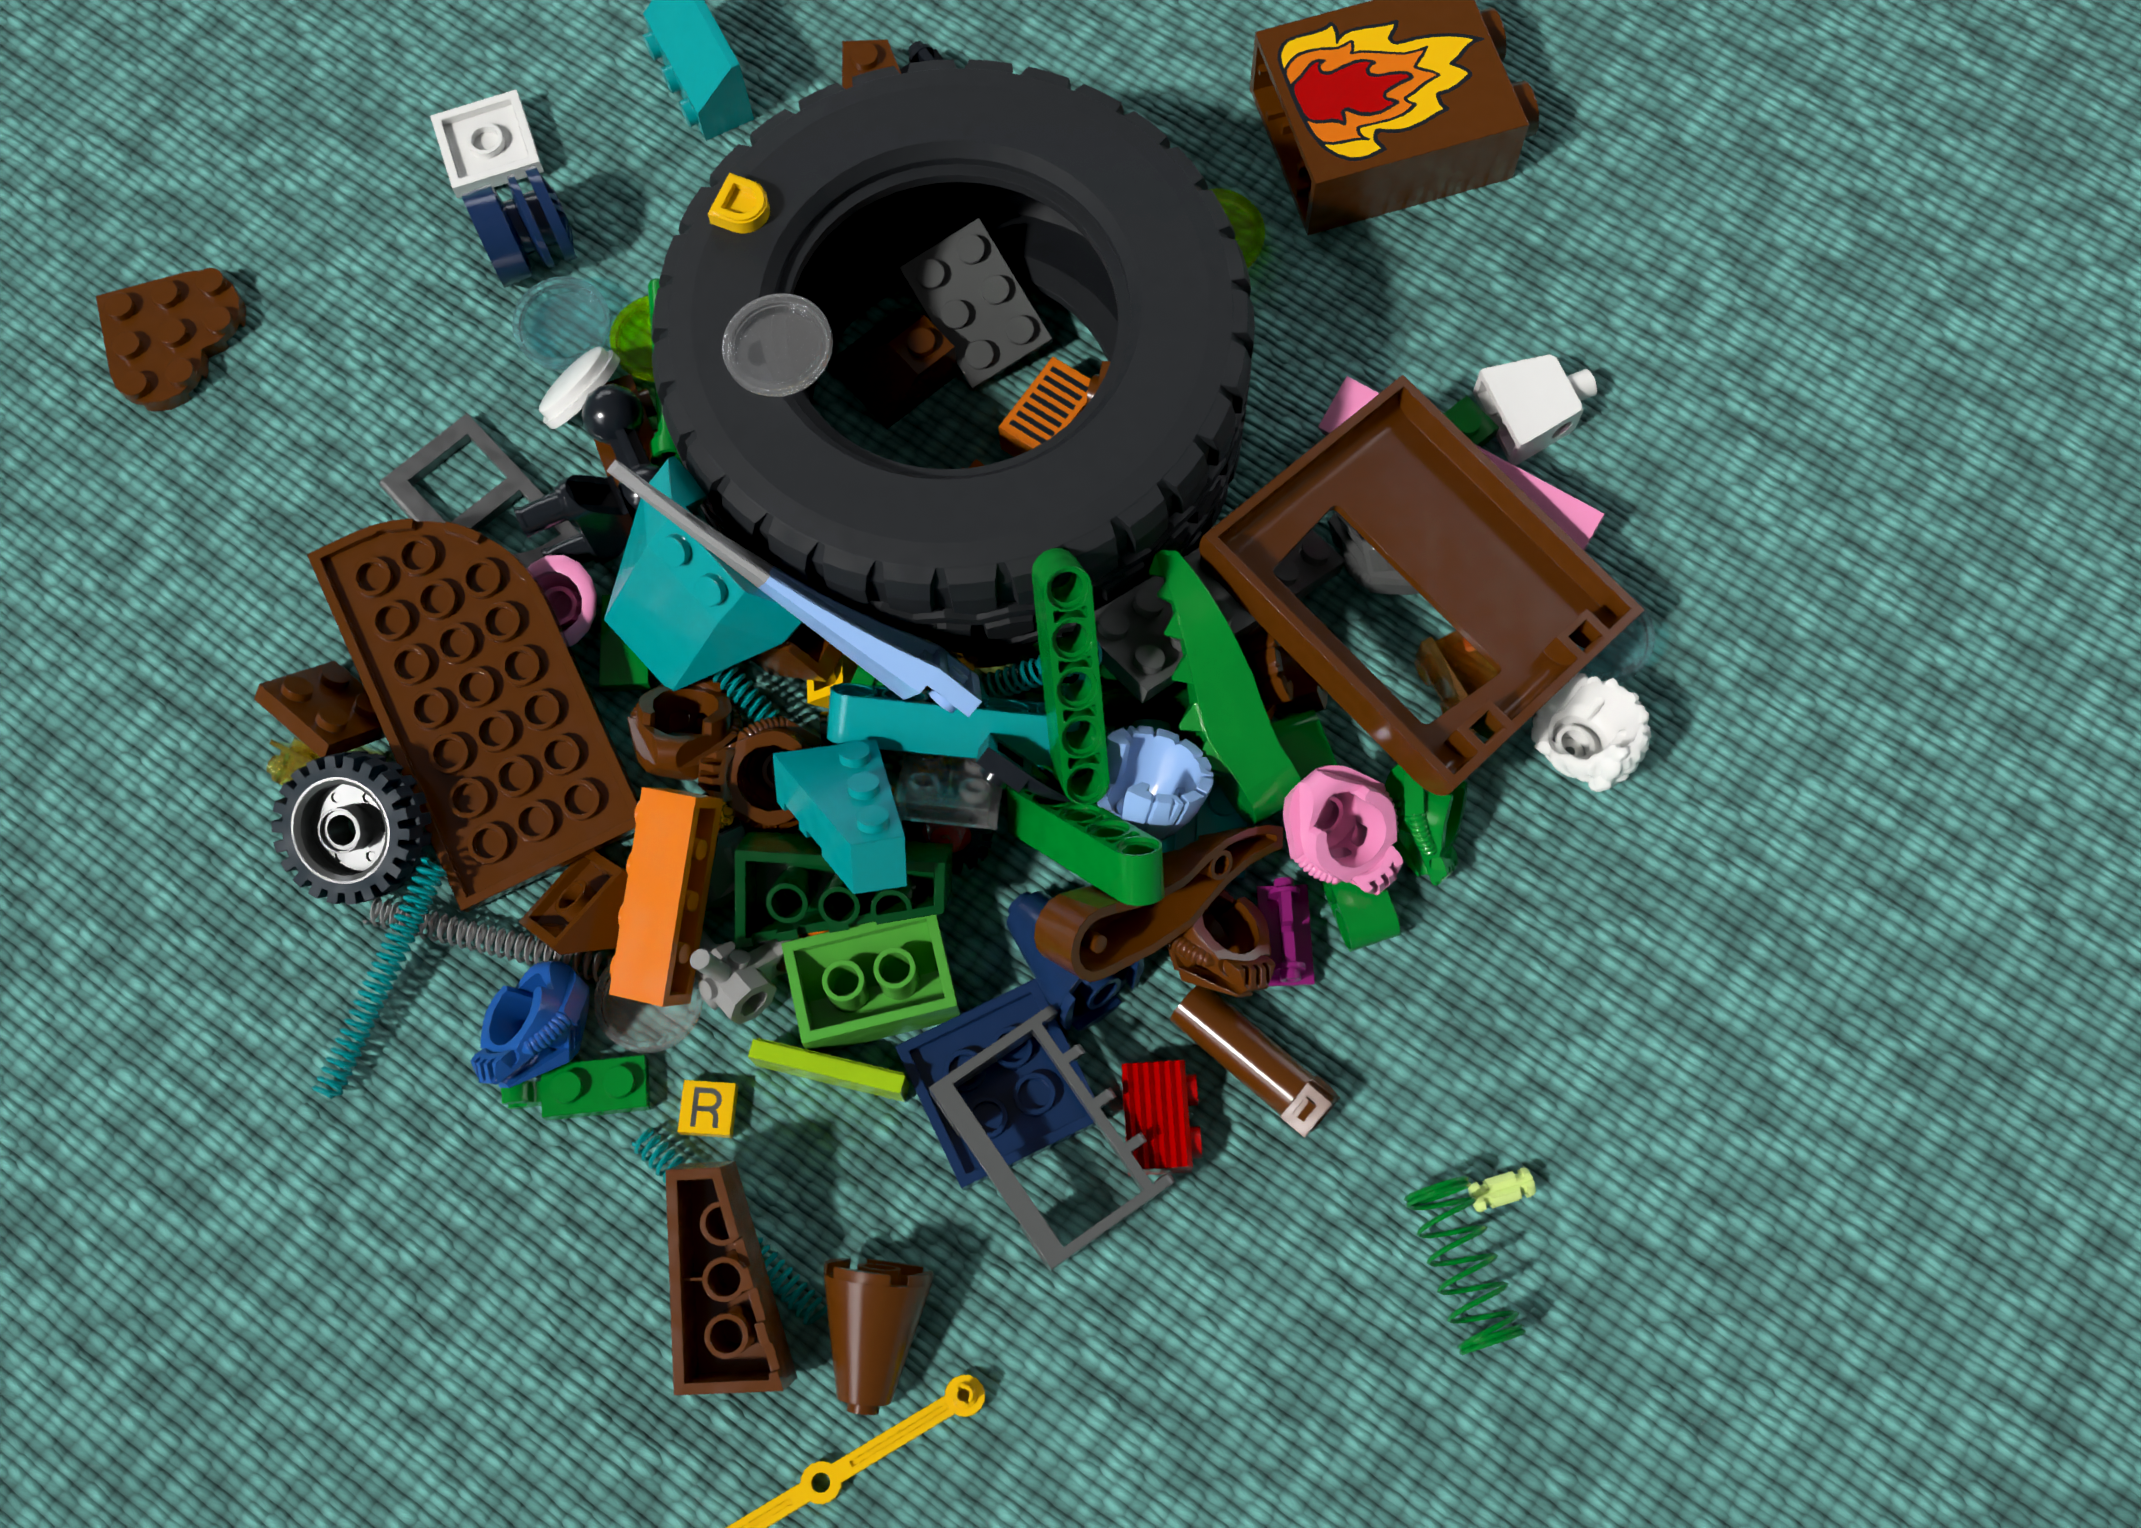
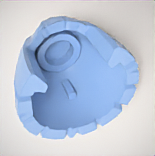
(1155, 779)

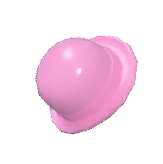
(569, 592)

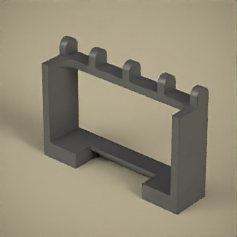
(967, 1126)

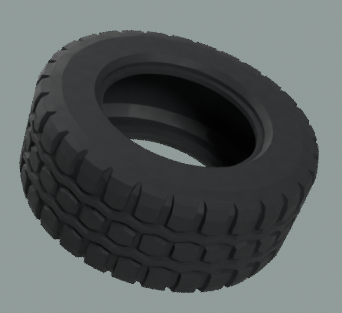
(1079, 211)

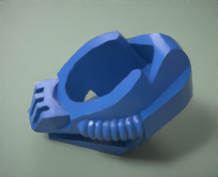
(532, 1025)

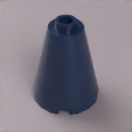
(1076, 1000)

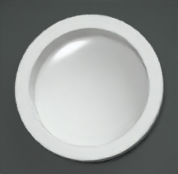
(575, 383)

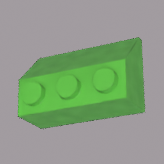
(869, 982)

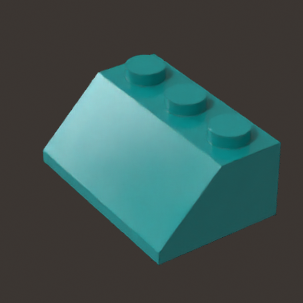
(698, 65)

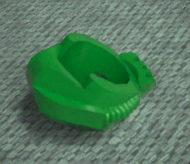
(1426, 825)

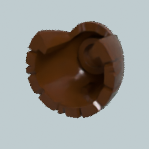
(1279, 677)

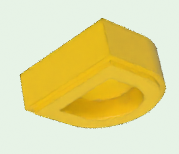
(740, 206)

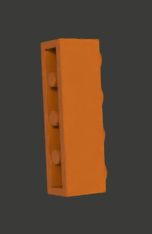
(665, 896)

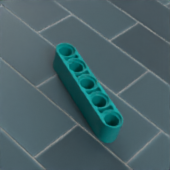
(927, 728)

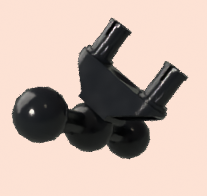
(597, 503)

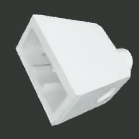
(1532, 403)

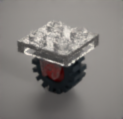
(948, 803)

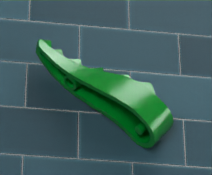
(1223, 697)

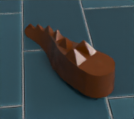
(1100, 936)

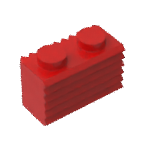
(1157, 1105)

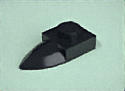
(1008, 767)

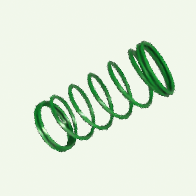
(1440, 1190)

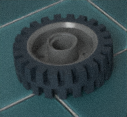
(319, 834)

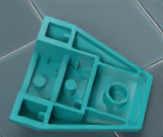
(681, 602)

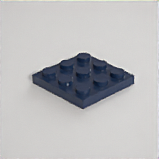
(1016, 1100)

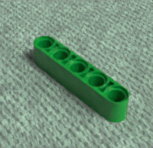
(1063, 657)
(1091, 845)
(1359, 915)

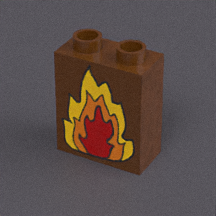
(1389, 106)

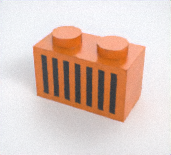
(1044, 408)

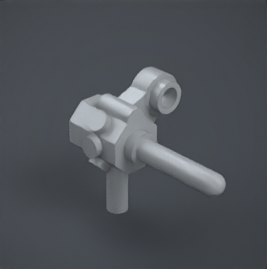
(737, 978)

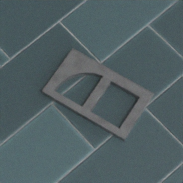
(401, 480)

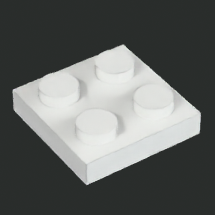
(486, 142)

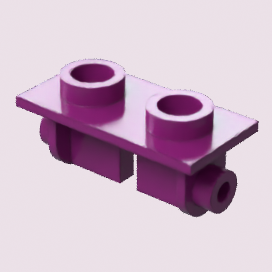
(1289, 927)

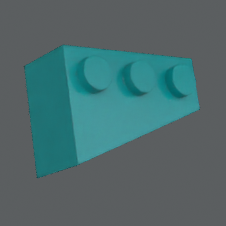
(847, 809)

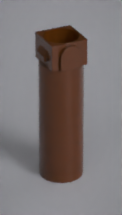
(1255, 1059)

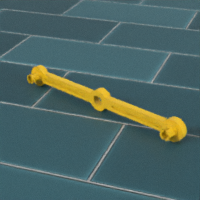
(962, 1397)

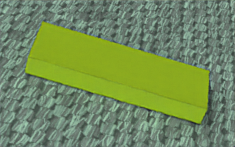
(829, 1069)

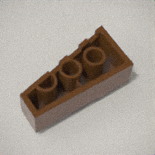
(720, 1291)

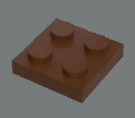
(322, 708)

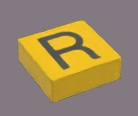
(708, 1109)

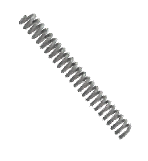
(481, 932)

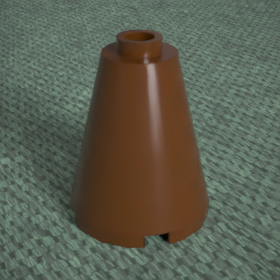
(872, 1327)

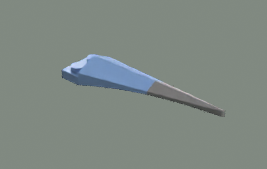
(887, 653)

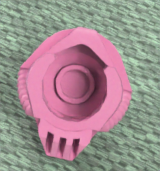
(1343, 828)

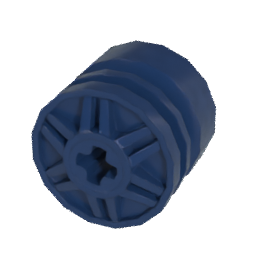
(520, 226)

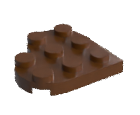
(166, 332)

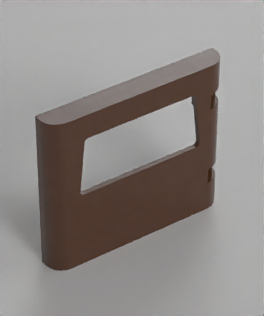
(1457, 538)

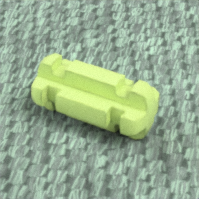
(1502, 1189)

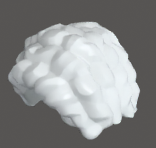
(1593, 731)

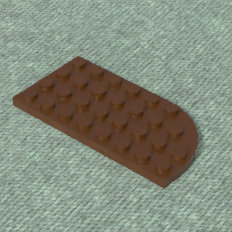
(477, 702)

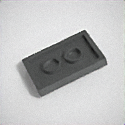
(976, 303)

